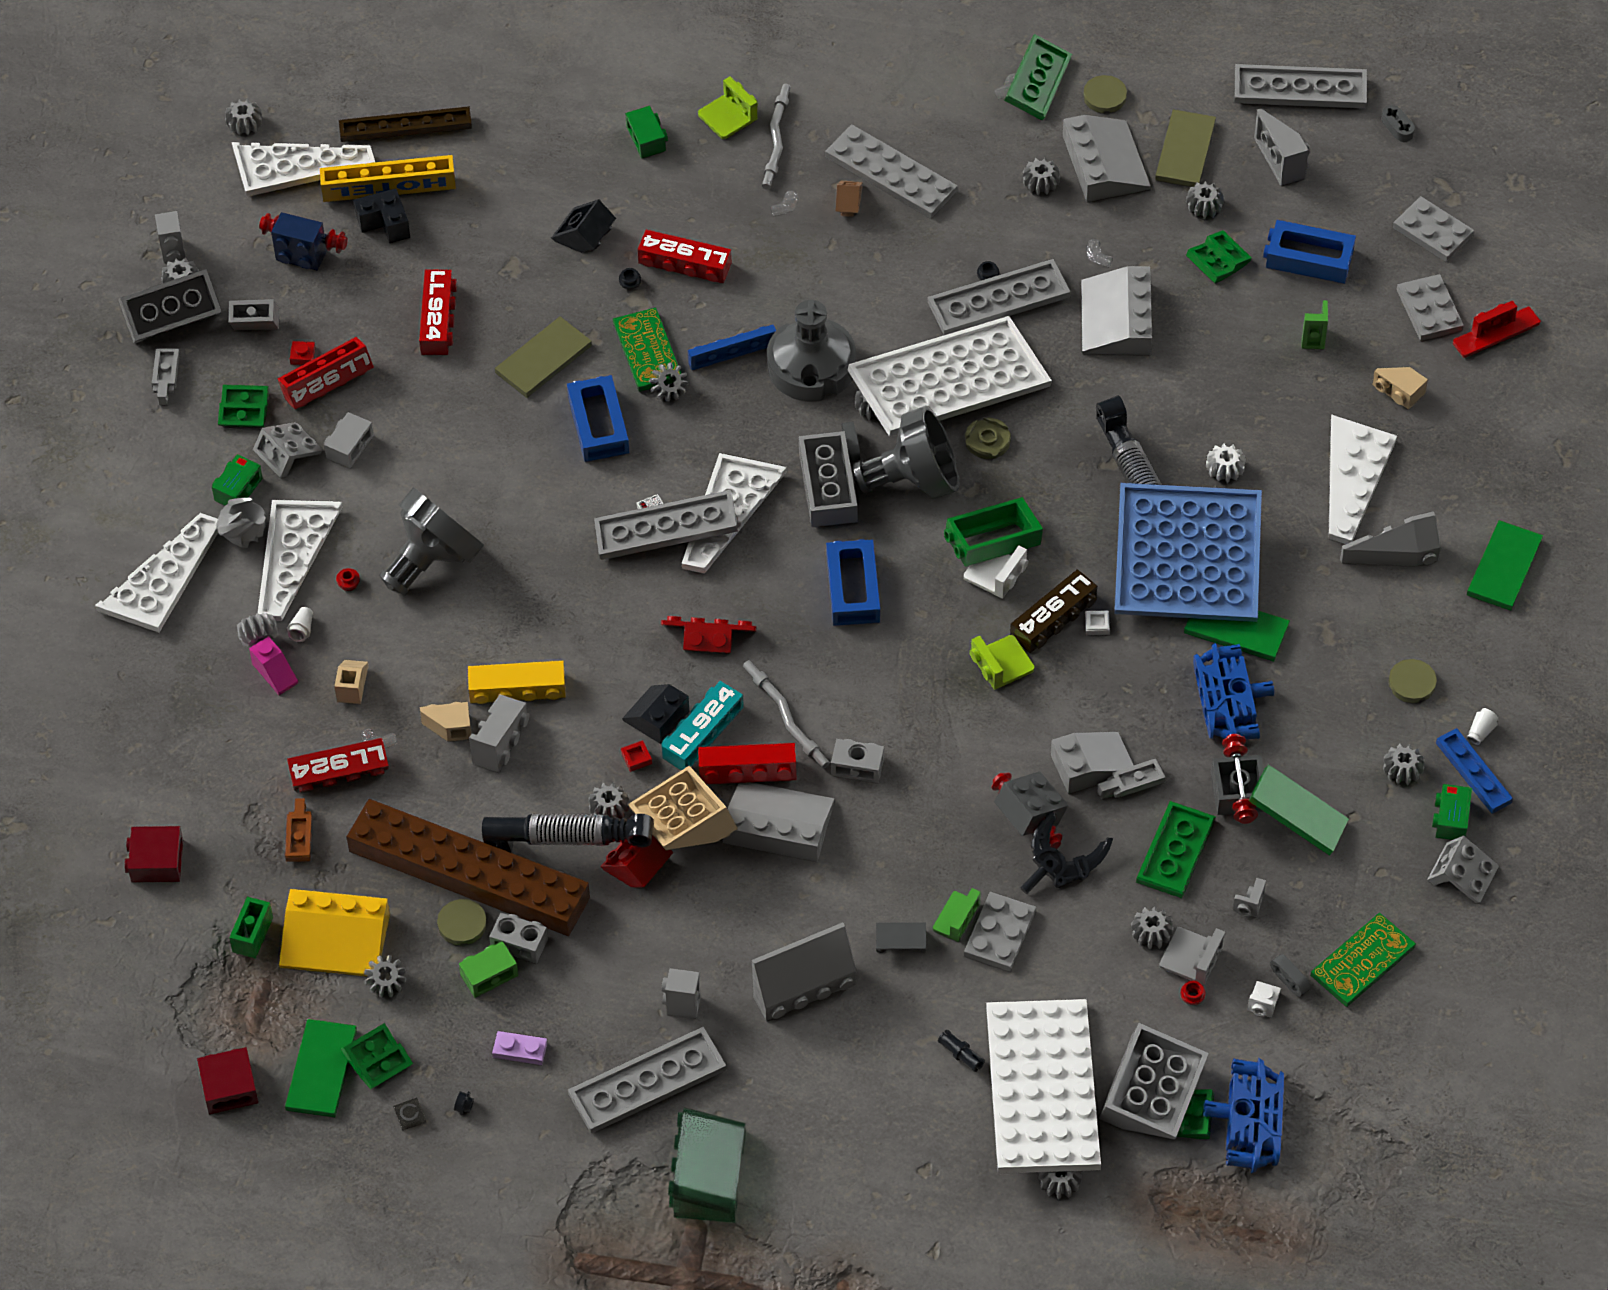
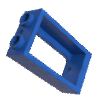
(1307, 263)
(601, 447)
(853, 612)

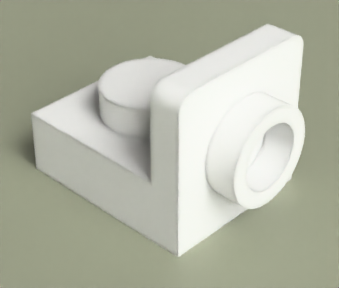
(1263, 999)

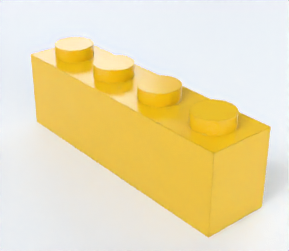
(517, 681)

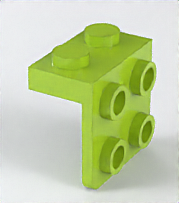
(730, 111)
(1001, 660)

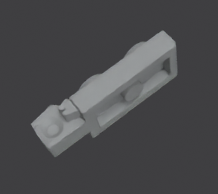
(165, 373)
(1132, 779)

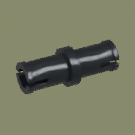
(961, 1050)

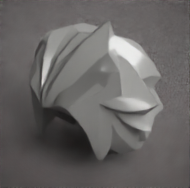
(241, 521)

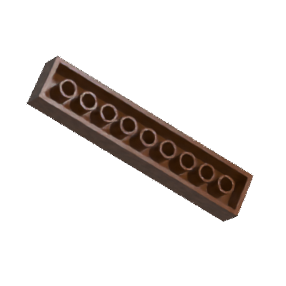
(468, 867)

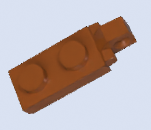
(298, 833)

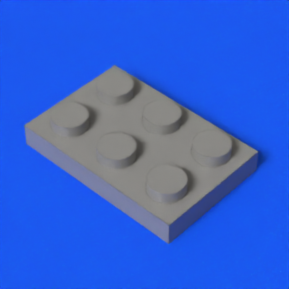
(1433, 229)
(1430, 307)
(999, 931)

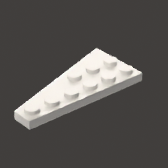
(291, 165)
(1356, 466)
(750, 485)
(292, 545)
(160, 581)

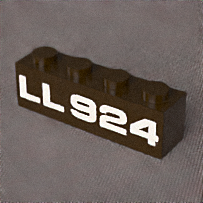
(1054, 611)

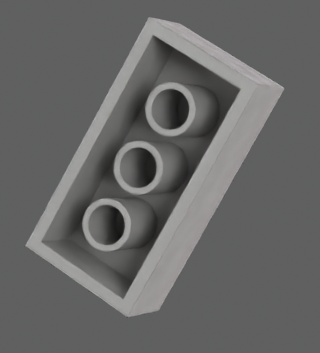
(169, 305)
(828, 479)

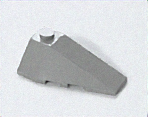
(1405, 545)

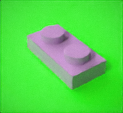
(519, 1048)

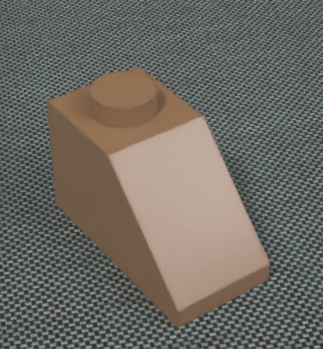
(848, 197)

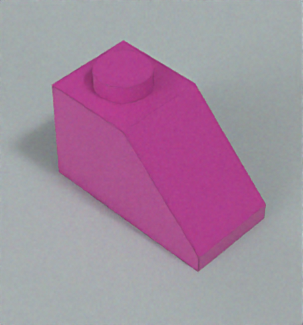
(273, 665)

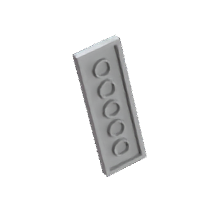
(1300, 86)
(891, 171)
(998, 297)
(665, 524)
(647, 1080)

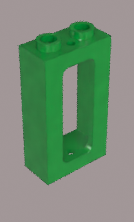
(990, 519)

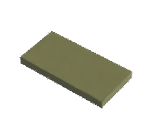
(1185, 148)
(543, 356)

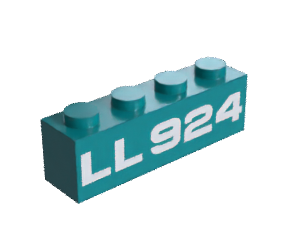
(702, 725)

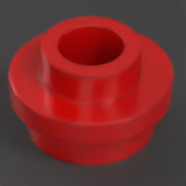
(348, 584)
(1196, 987)

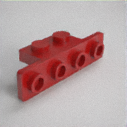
(1494, 327)
(708, 636)

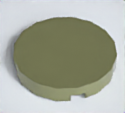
(1105, 93)
(987, 438)
(1412, 680)
(461, 922)

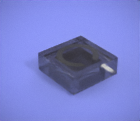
(409, 1114)

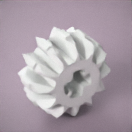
(1225, 463)

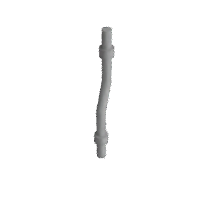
(780, 105)
(809, 747)

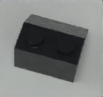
(585, 227)
(658, 711)

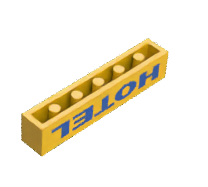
(371, 178)

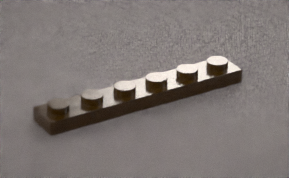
(405, 124)

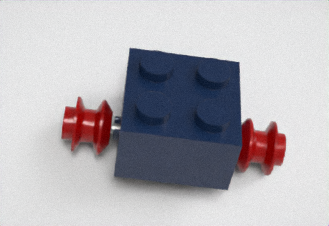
(301, 240)

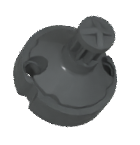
(810, 355)
(919, 455)
(430, 538)

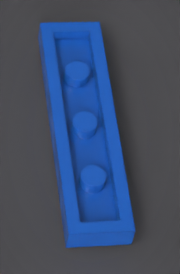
(730, 347)
(1474, 771)

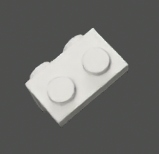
(998, 573)

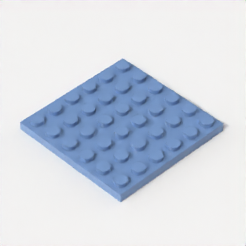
(1188, 552)

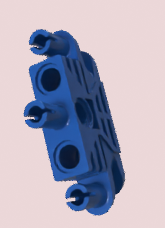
(1234, 679)
(1267, 1120)

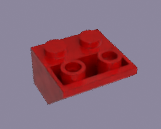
(635, 864)

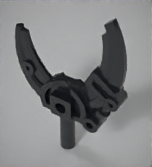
(1053, 863)

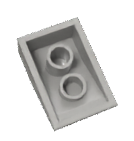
(1281, 148)
(1088, 758)

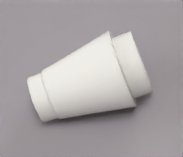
(300, 626)
(1482, 726)

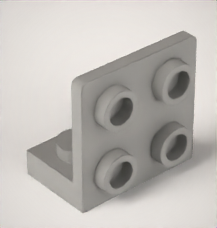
(283, 444)
(1465, 868)
(1192, 954)

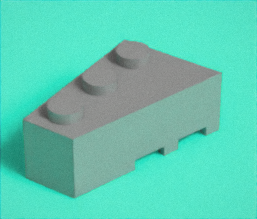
(499, 733)

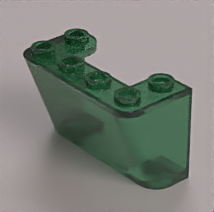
(706, 1166)

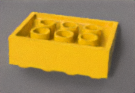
(333, 932)

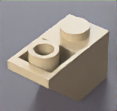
(1400, 384)
(350, 681)
(448, 720)

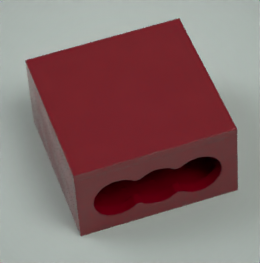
(154, 854)
(227, 1080)

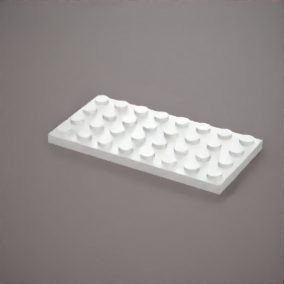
(950, 373)
(1042, 1086)

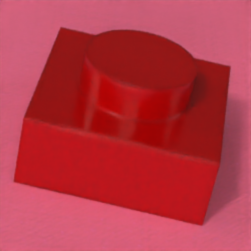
(302, 352)
(636, 756)

